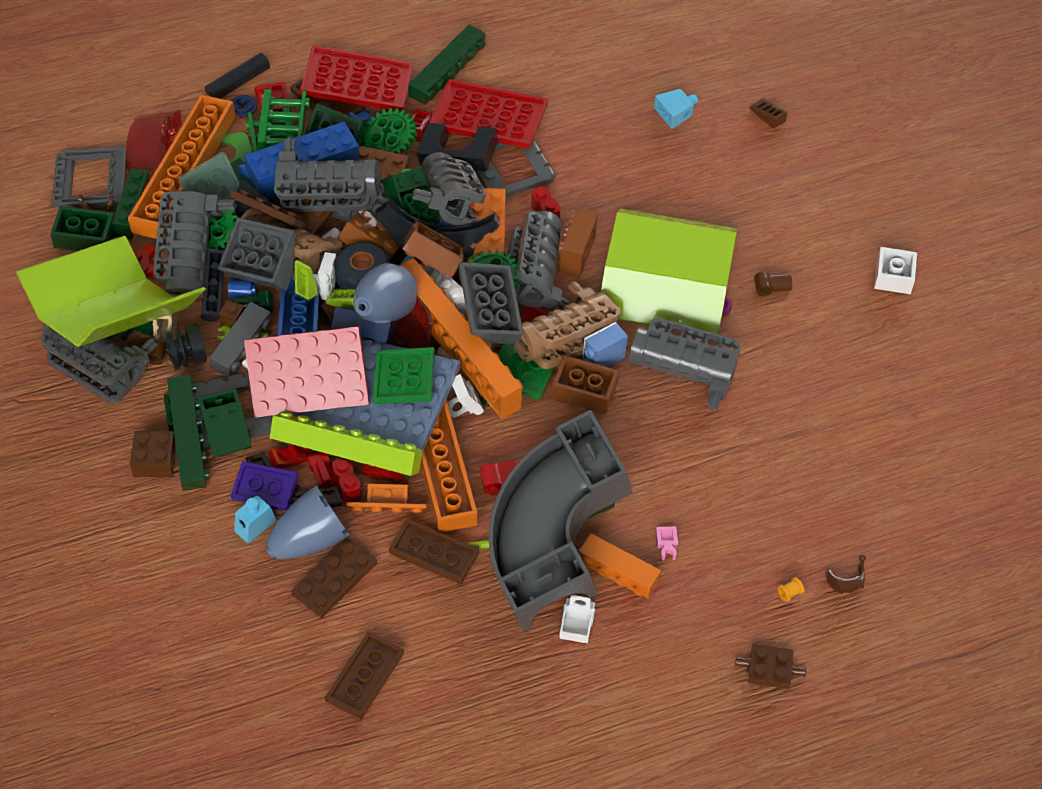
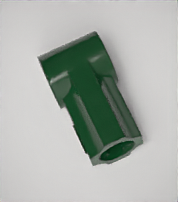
(263, 299)

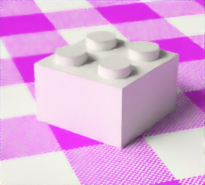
(895, 270)

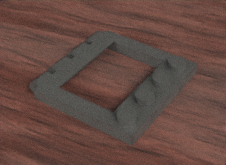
(545, 173)
(64, 176)
(256, 425)

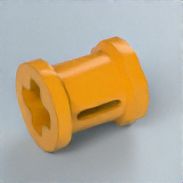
(790, 589)

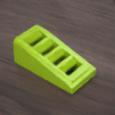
(304, 281)
(342, 298)

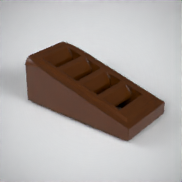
(773, 119)

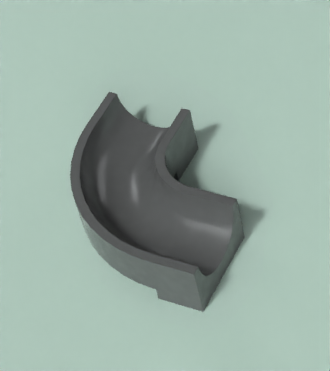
(543, 510)

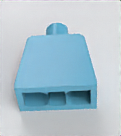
(675, 106)
(253, 519)

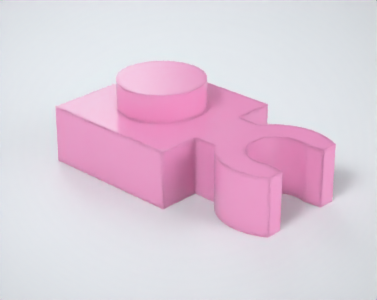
(668, 540)

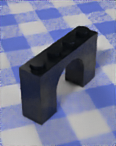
(477, 154)

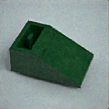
(400, 190)
(224, 422)

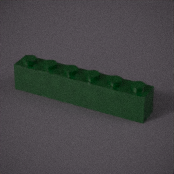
(446, 64)
(186, 432)

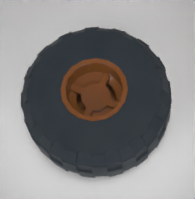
(356, 262)

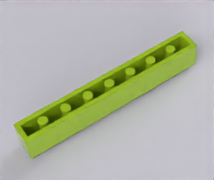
(346, 443)

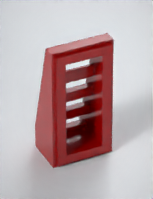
(420, 123)

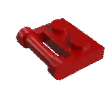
(278, 91)

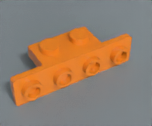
(387, 497)

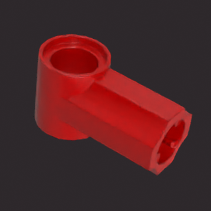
(320, 465)

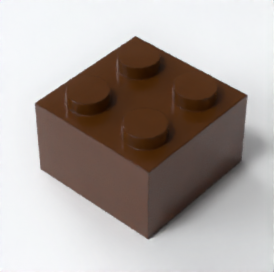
(153, 454)

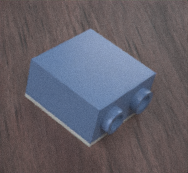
(605, 346)

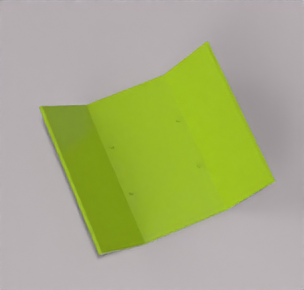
(668, 269)
(97, 293)

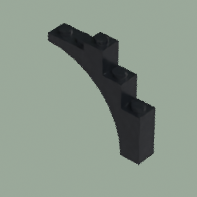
(399, 222)

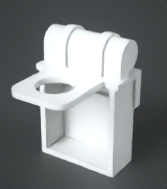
(326, 277)
(466, 396)
(577, 619)

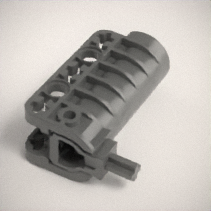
(101, 361)

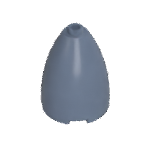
(385, 294)
(306, 528)

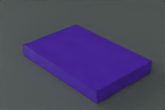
(269, 483)

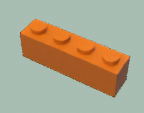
(619, 566)

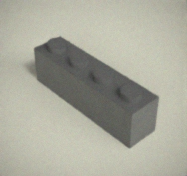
(231, 350)

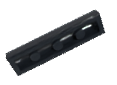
(238, 76)
(213, 286)

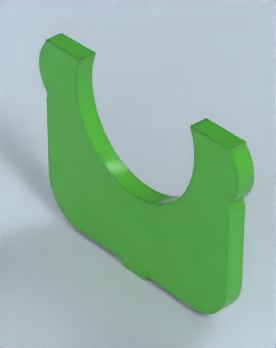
(240, 143)

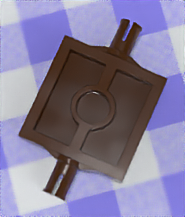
(770, 666)

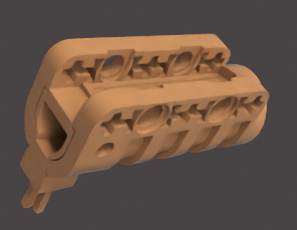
(308, 247)
(566, 328)

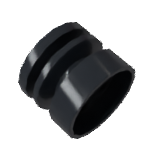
(185, 346)

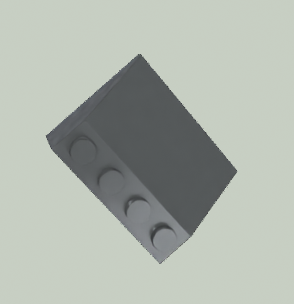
(260, 254)
(491, 302)

